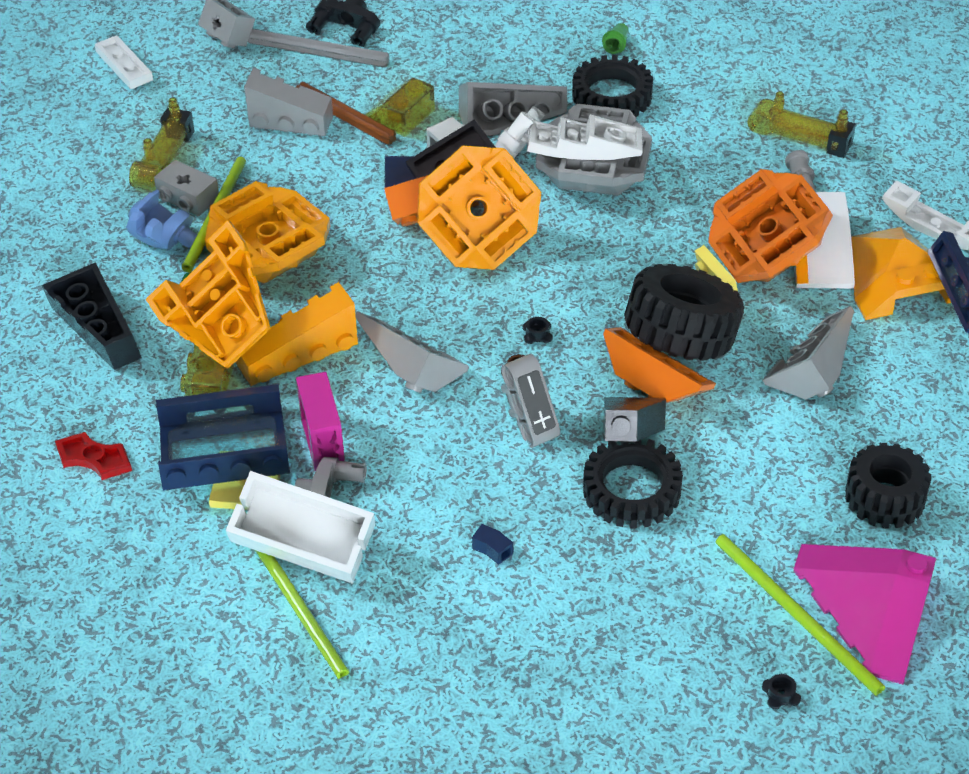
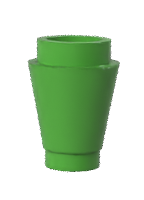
(615, 38)

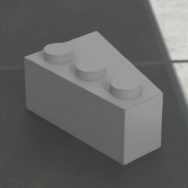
(285, 107)

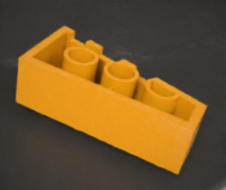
(303, 337)

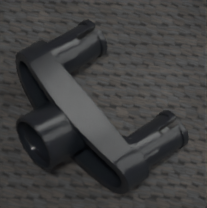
(345, 12)

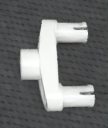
(516, 136)

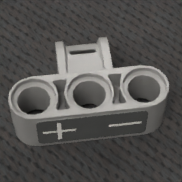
(530, 400)

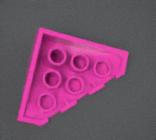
(873, 598)

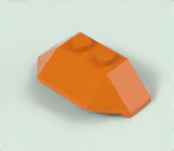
(650, 369)

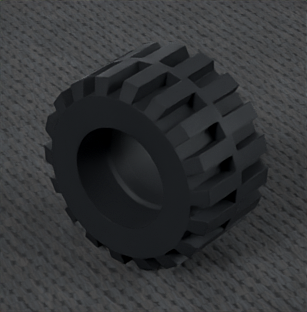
(883, 502)

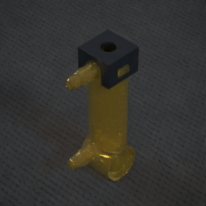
(771, 117)
(159, 153)

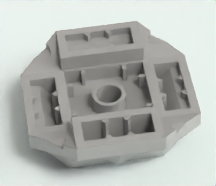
(597, 176)

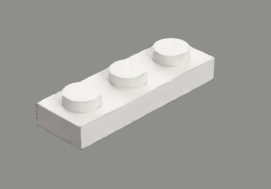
(124, 62)

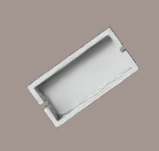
(301, 527)

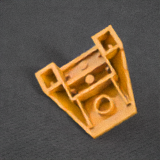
(891, 267)
(217, 302)

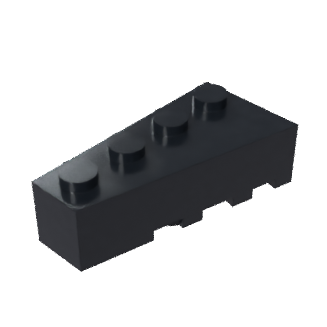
(93, 314)

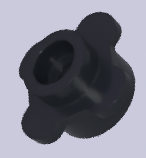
(537, 330)
(783, 683)

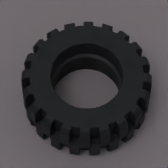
(684, 312)

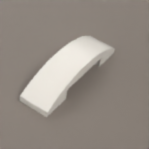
(906, 205)

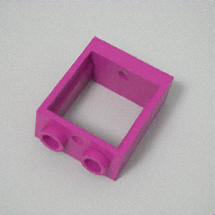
(320, 417)

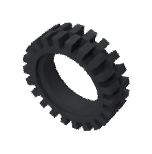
(613, 69)
(632, 510)

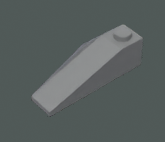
(816, 360)

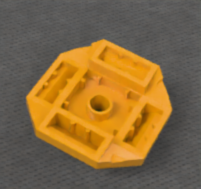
(508, 202)
(274, 223)

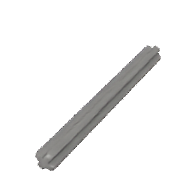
(319, 48)

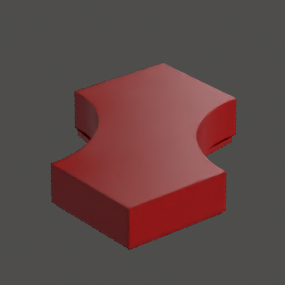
(101, 458)

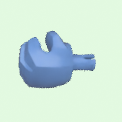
(158, 226)

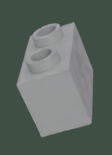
(226, 22)
(186, 187)

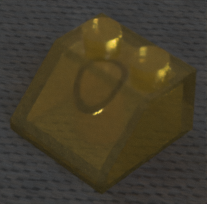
(405, 106)

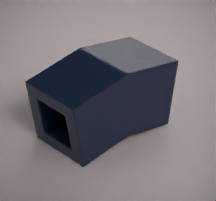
(492, 543)

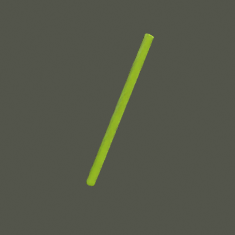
(225, 191)
(304, 615)
(800, 615)

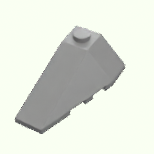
(499, 104)
(410, 357)

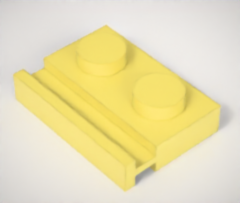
(708, 263)

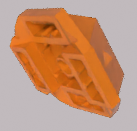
(767, 225)

